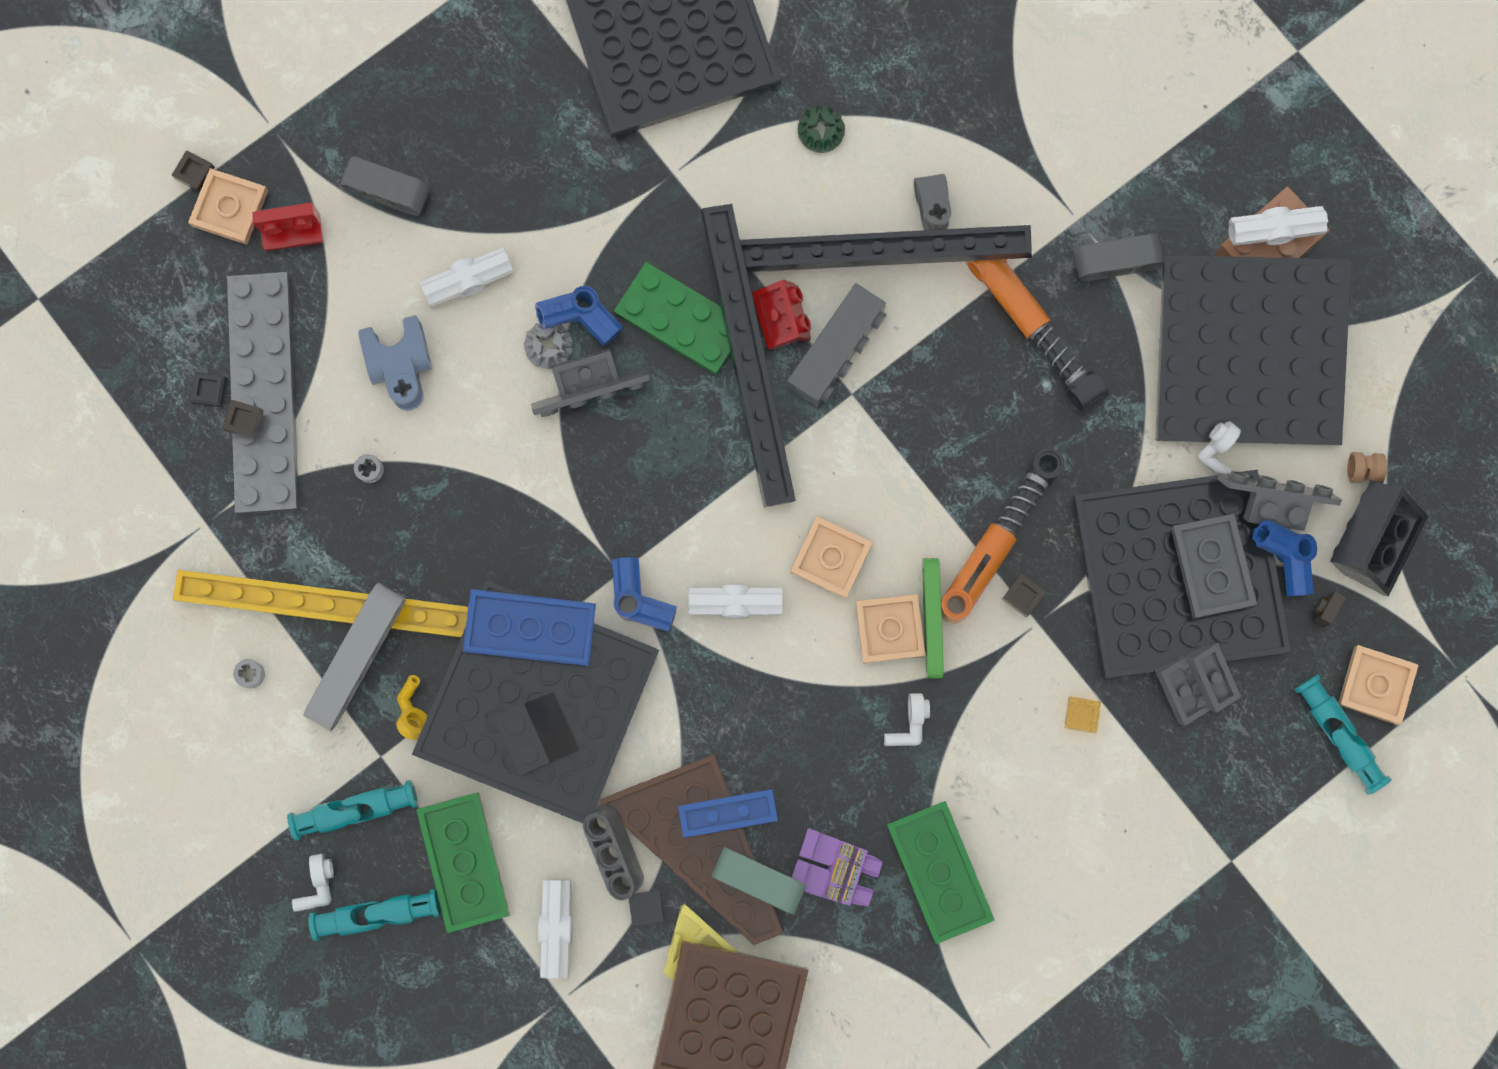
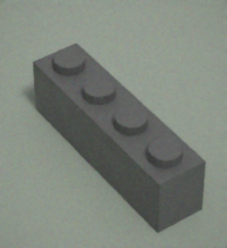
(836, 345)

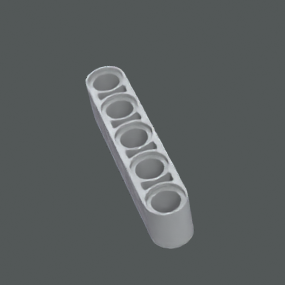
(354, 657)

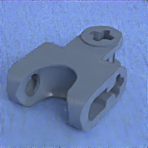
(398, 363)

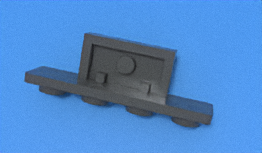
(586, 379)
(1279, 502)

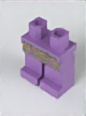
(844, 868)

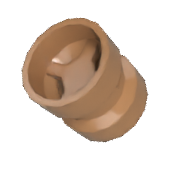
(1366, 467)

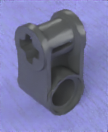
(933, 199)

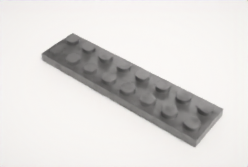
(263, 378)

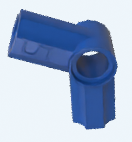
(565, 310)
(1291, 549)
(628, 585)

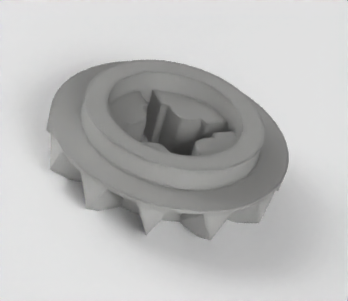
(550, 357)

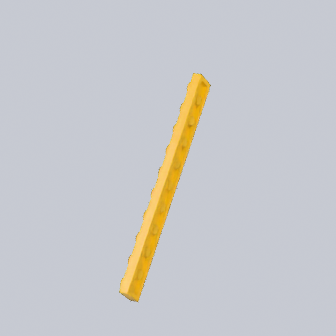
(311, 602)

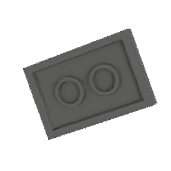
(1213, 566)

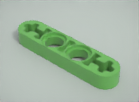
(932, 618)

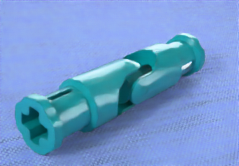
(1351, 747)
(339, 813)
(395, 910)

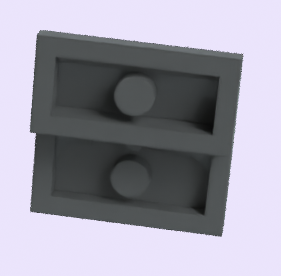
(1198, 683)

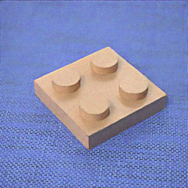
(227, 206)
(831, 557)
(890, 628)
(1378, 685)

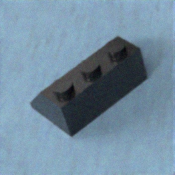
(1379, 537)

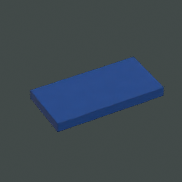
(529, 627)

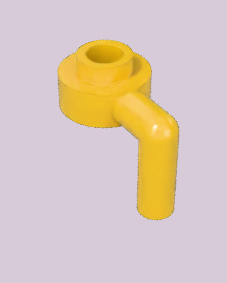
(411, 719)

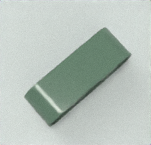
(758, 880)

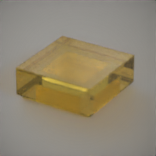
(1082, 714)

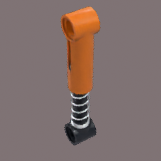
(1084, 387)
(1000, 537)

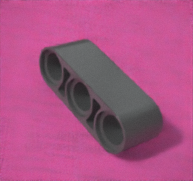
(384, 186)
(1119, 257)
(609, 866)

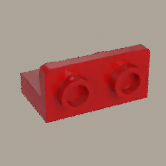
(289, 226)
(782, 314)

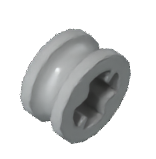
(374, 475)
(240, 667)

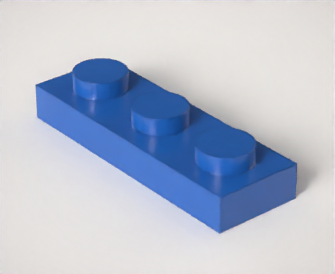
(727, 813)

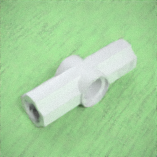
(1277, 225)
(466, 277)
(735, 601)
(555, 929)

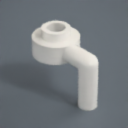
(1222, 438)
(917, 711)
(320, 871)

